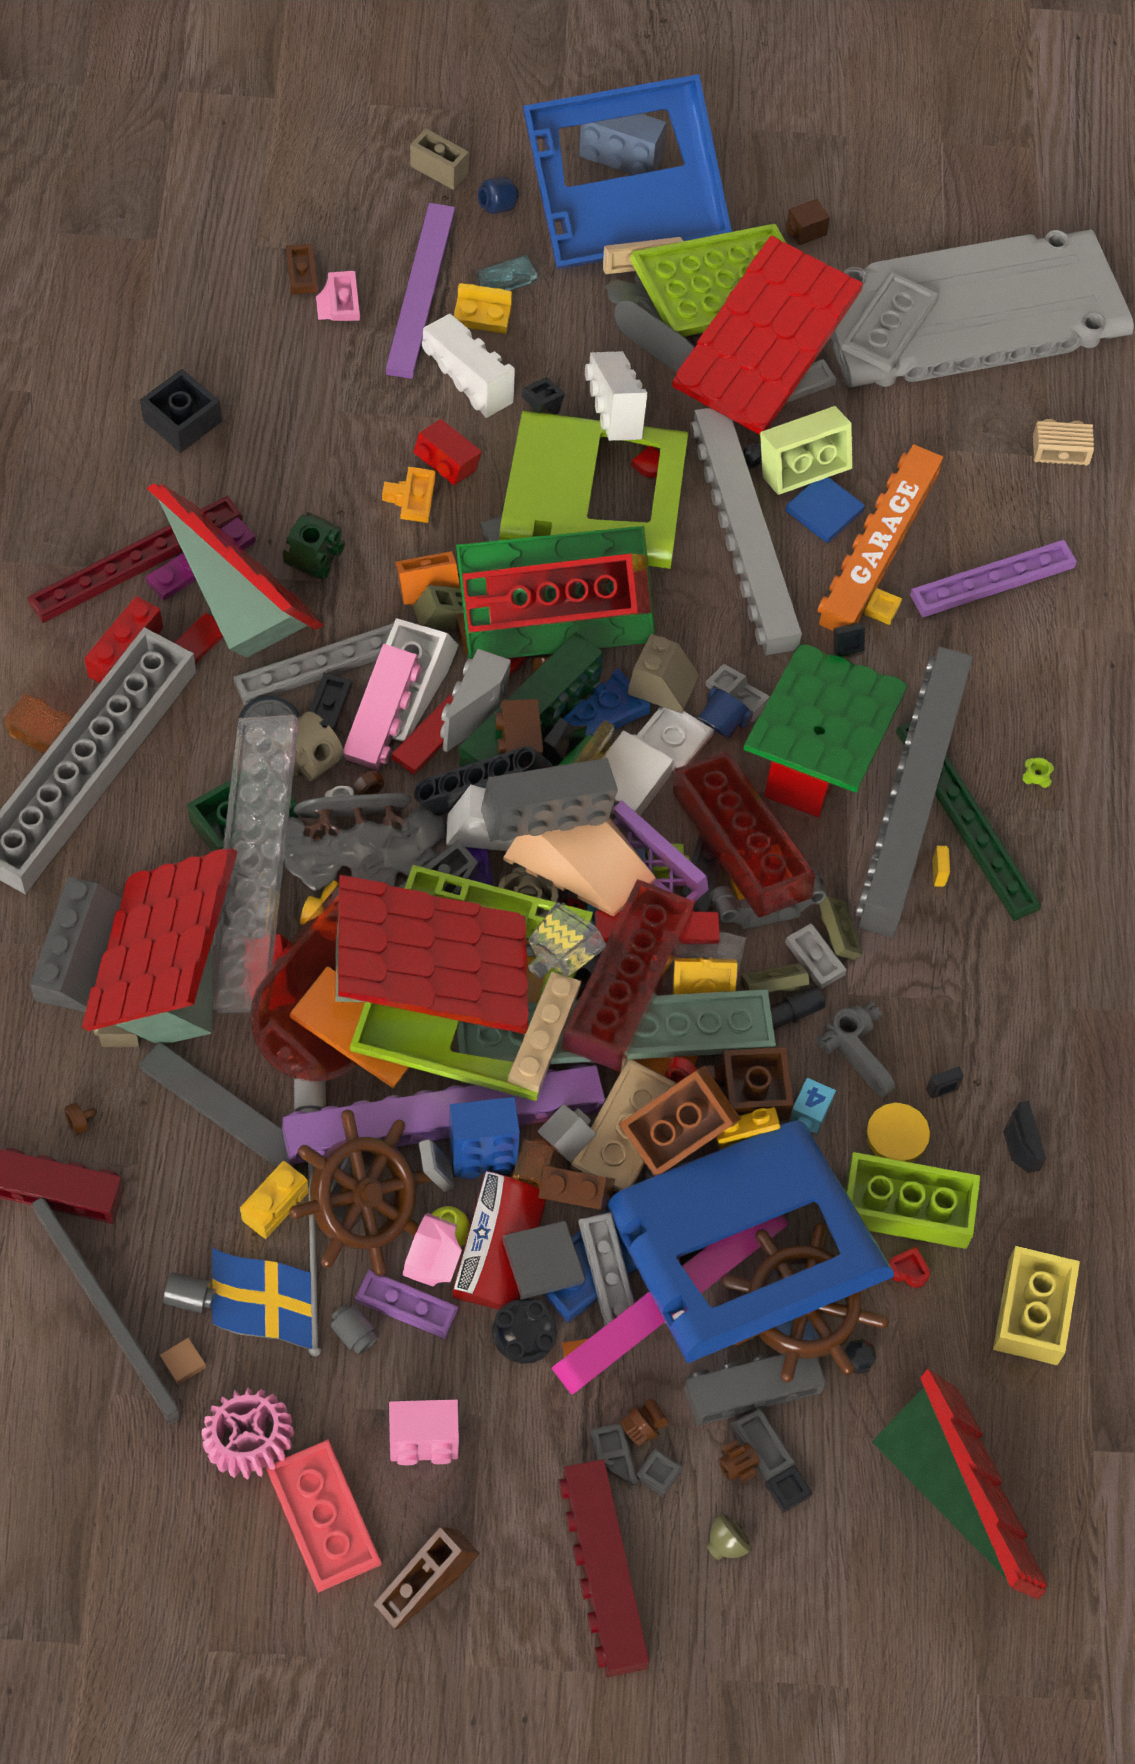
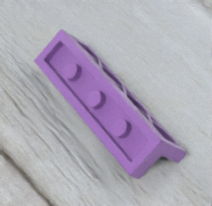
(665, 852)

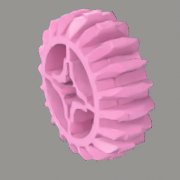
(247, 1450)

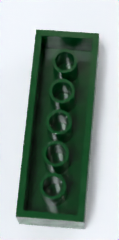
(558, 686)

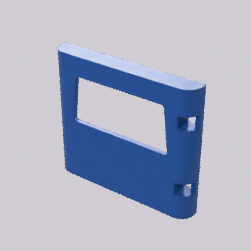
(637, 207)
(729, 1195)

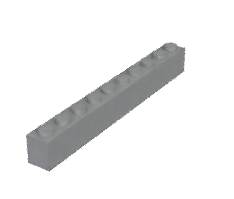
(746, 532)

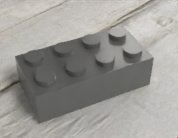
(548, 799)

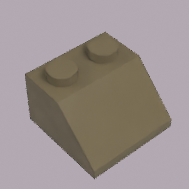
(663, 675)

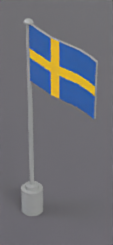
(269, 1296)

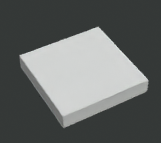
(676, 734)

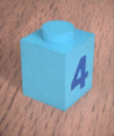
(812, 1105)

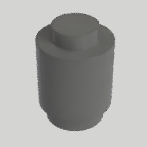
(354, 1329)

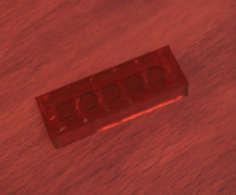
(743, 834)
(628, 975)

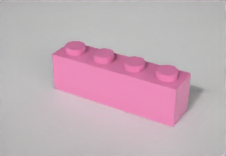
(381, 707)

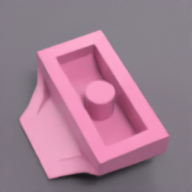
(339, 298)
(433, 1252)

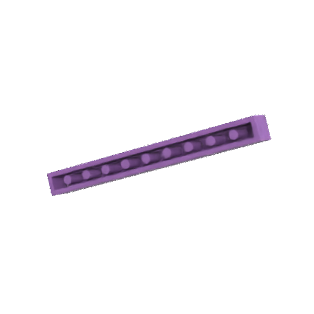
(428, 1111)

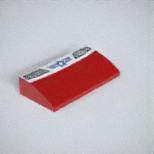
(484, 1269)

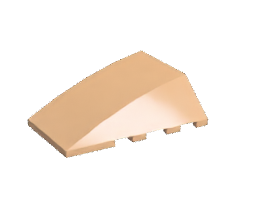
(585, 860)

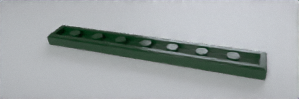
(982, 840)

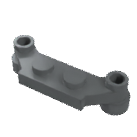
(740, 912)

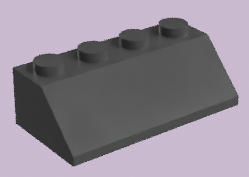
(75, 945)

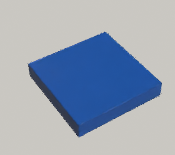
(825, 508)

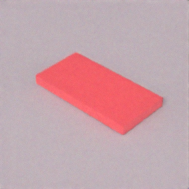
(323, 1516)

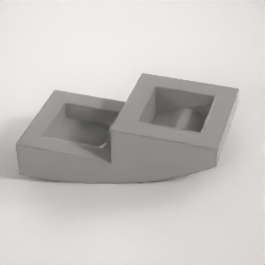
(736, 685)

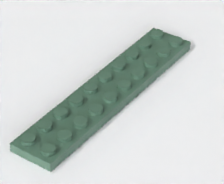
(672, 1028)

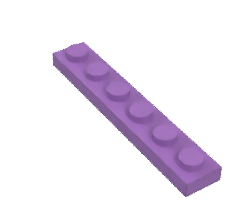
(993, 578)

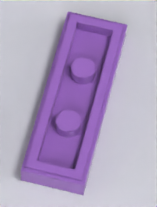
(407, 1304)

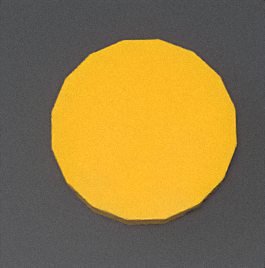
(898, 1132)

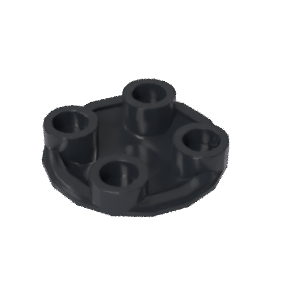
(524, 1331)

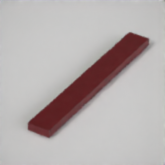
(120, 566)

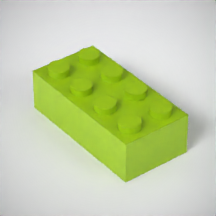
(913, 1199)

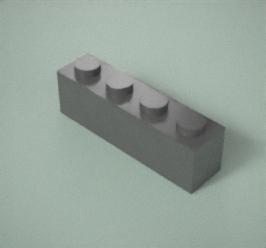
(748, 1386)

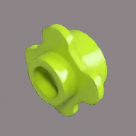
(1038, 765)

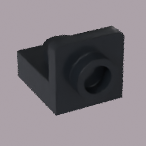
(543, 396)

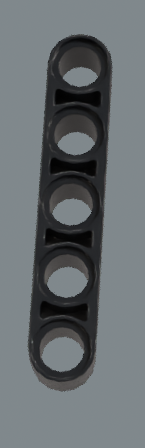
(445, 789)

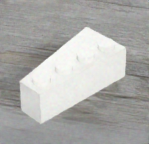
(469, 364)
(616, 395)
(467, 823)

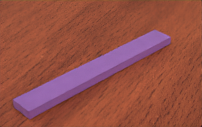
(420, 291)

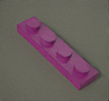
(178, 573)

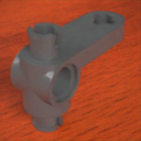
(851, 1047)

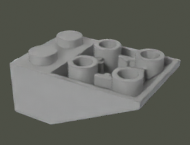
(475, 697)

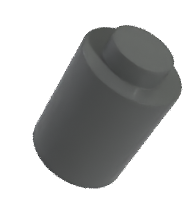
(189, 1293)

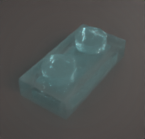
(508, 274)

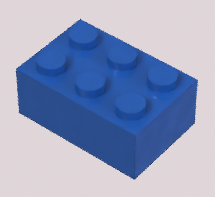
(483, 1137)

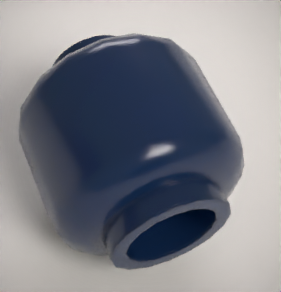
(498, 195)

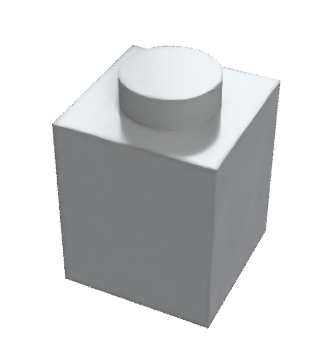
(567, 1132)

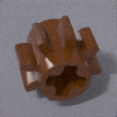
(738, 1461)

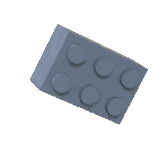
(625, 143)

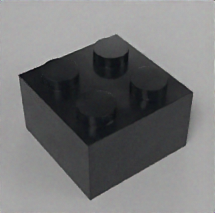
(181, 410)

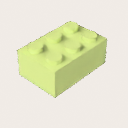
(806, 450)

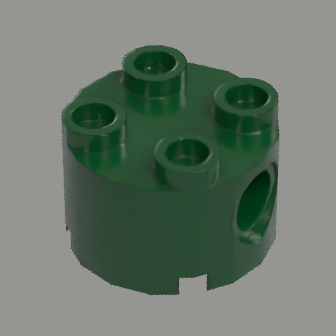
(313, 545)

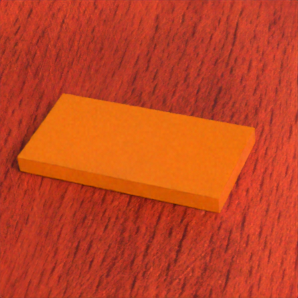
(337, 1024)

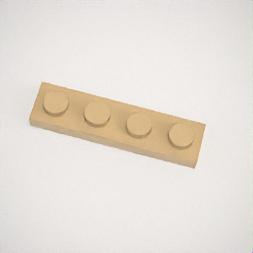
(544, 1032)

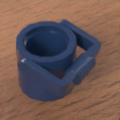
(725, 712)

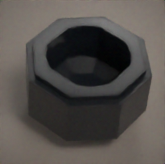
(861, 1355)

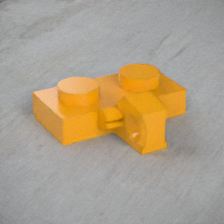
(413, 494)

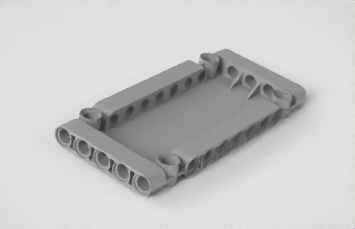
(995, 306)

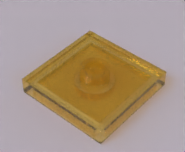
(598, 744)

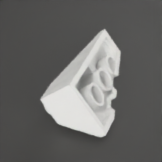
(435, 654)

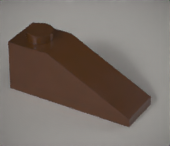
(426, 1575)

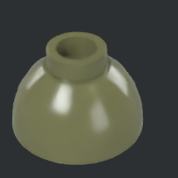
(727, 1539)

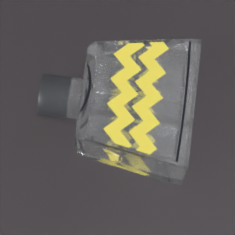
(564, 942)

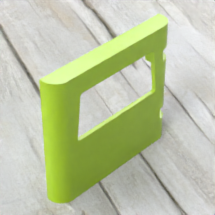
(555, 477)
(426, 1039)

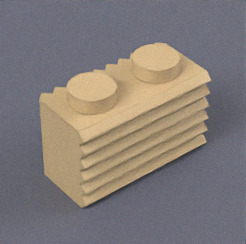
(1063, 442)

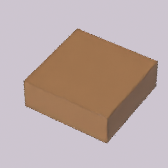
(182, 1361)

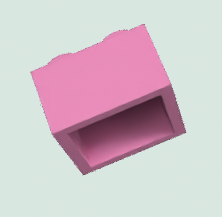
(423, 1431)

